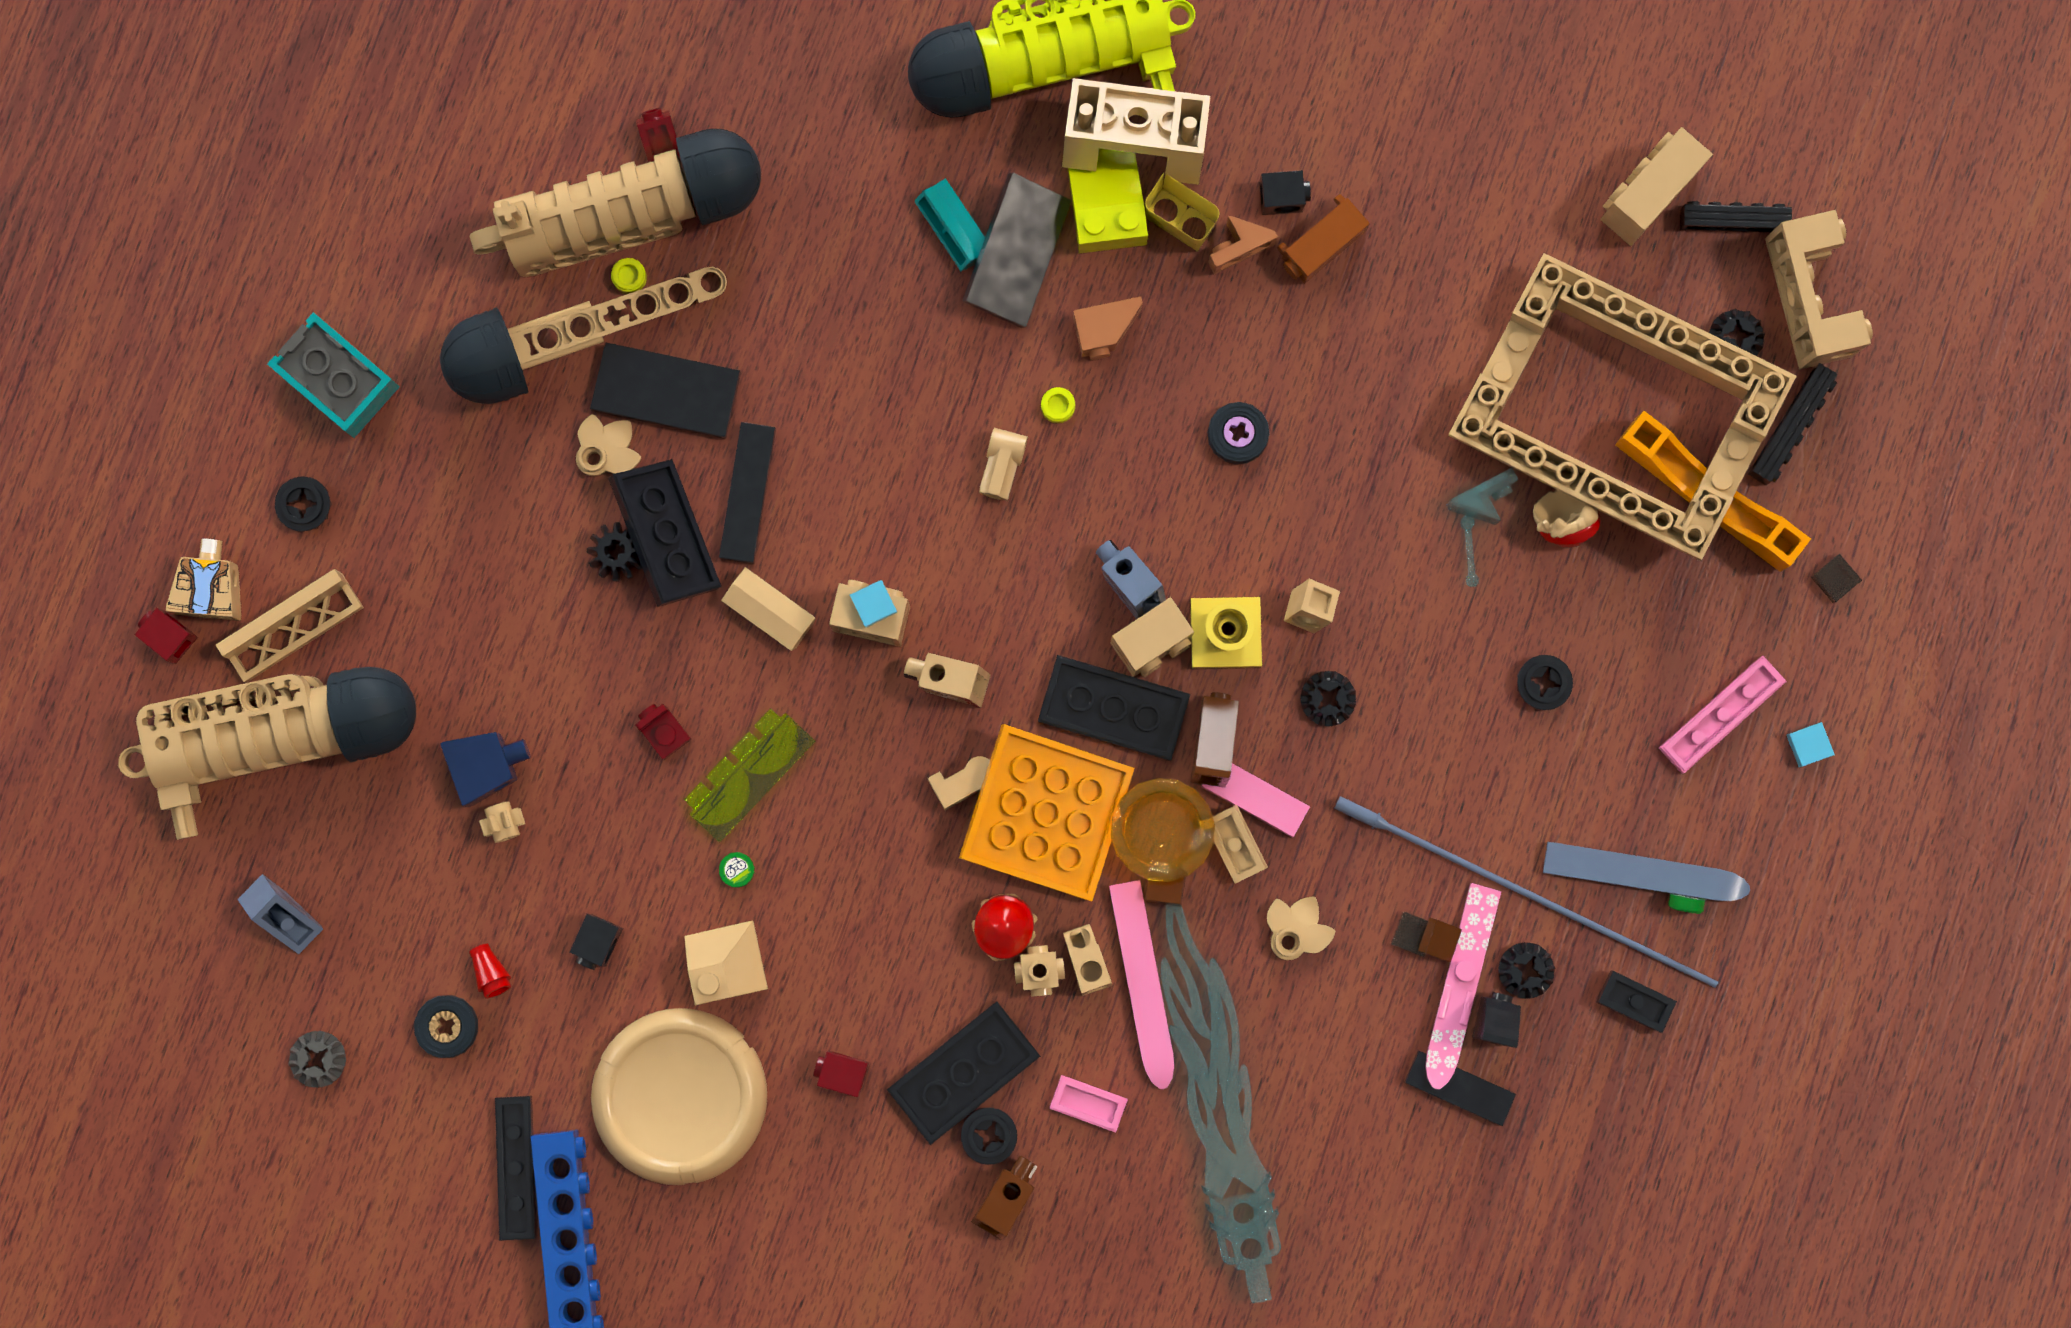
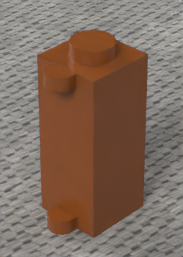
(1324, 240)

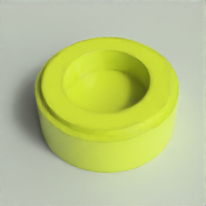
(628, 275)
(1058, 405)

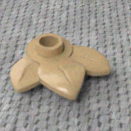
(610, 443)
(1299, 923)

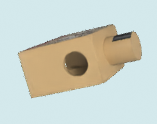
(961, 681)

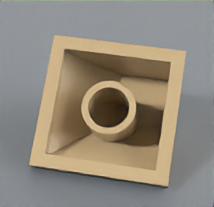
(724, 963)

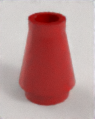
(489, 972)

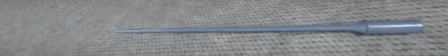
(1376, 821)

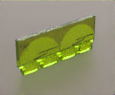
(747, 782)

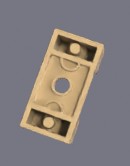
(1101, 120)
(1791, 251)

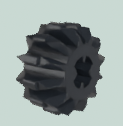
(607, 561)

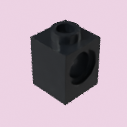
(1283, 192)
(595, 941)

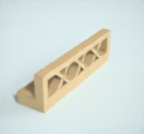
(283, 614)

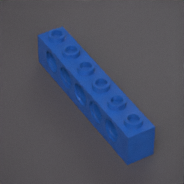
(552, 1221)

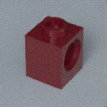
(165, 635)
(841, 1073)

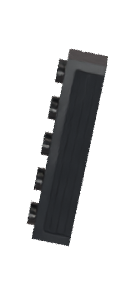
(1733, 217)

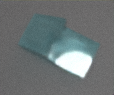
(1477, 501)

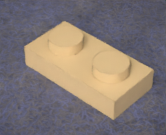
(1237, 845)

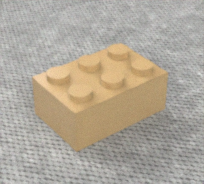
(1654, 184)

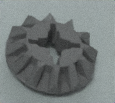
(333, 1061)

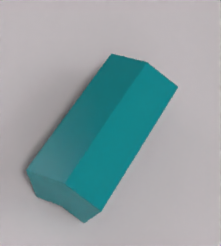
(951, 223)

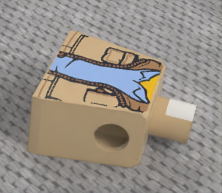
(206, 585)

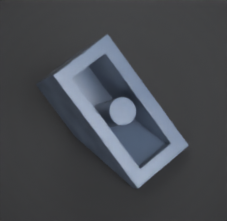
(279, 914)

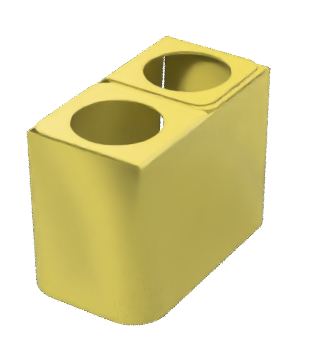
(1182, 197)

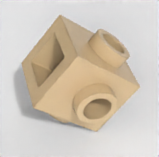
(1024, 970)

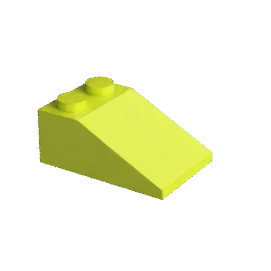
(1108, 203)

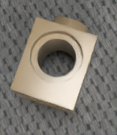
(1311, 606)

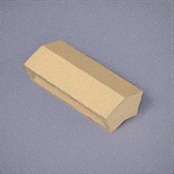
(768, 609)

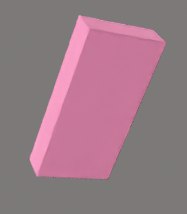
(1088, 1103)

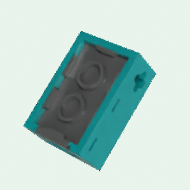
(333, 375)

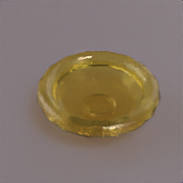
(1162, 830)

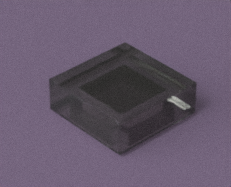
(1836, 578)
(1409, 933)

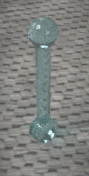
(1467, 523)

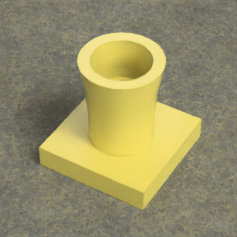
(1212, 647)

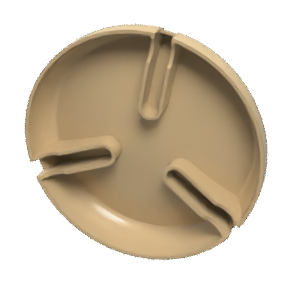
(679, 1096)

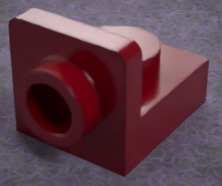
(657, 132)
(662, 730)

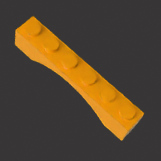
(1751, 524)

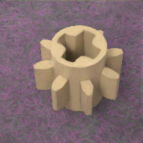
(502, 822)

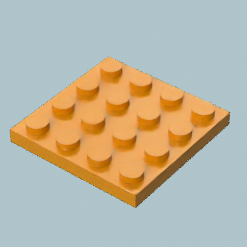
(1045, 812)

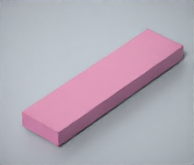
(1722, 714)

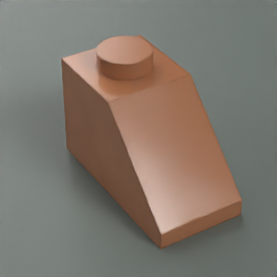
(1104, 326)

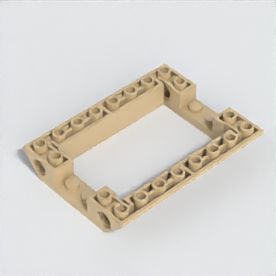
(1659, 335)

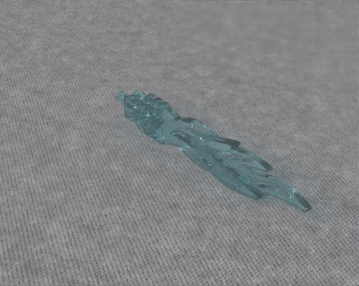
(1220, 1161)

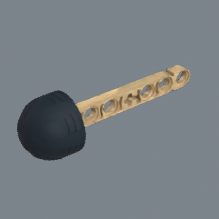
(487, 359)

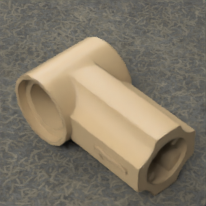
(1003, 456)

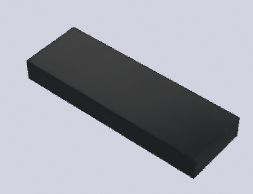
(1464, 1091)

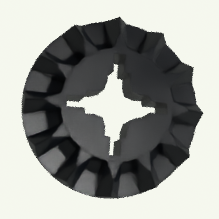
(1747, 323)
(291, 493)
(1558, 674)
(1328, 715)
(1511, 976)
(973, 1142)

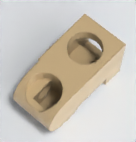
(960, 785)
(1087, 960)

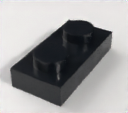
(1636, 1001)

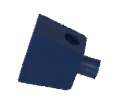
(482, 765)

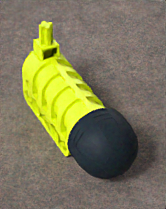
(963, 68)

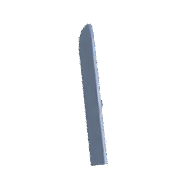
(1643, 873)

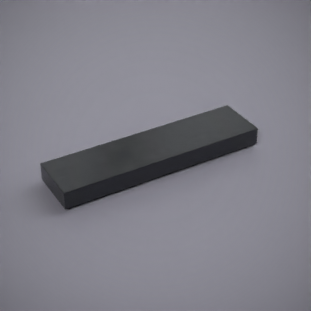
(747, 493)
(515, 1168)

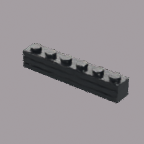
(1792, 424)

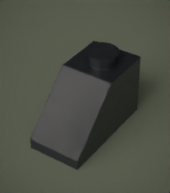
(1498, 1020)

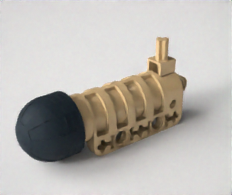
(625, 206)
(354, 715)

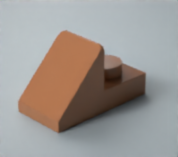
(1249, 241)

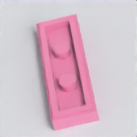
(1262, 801)

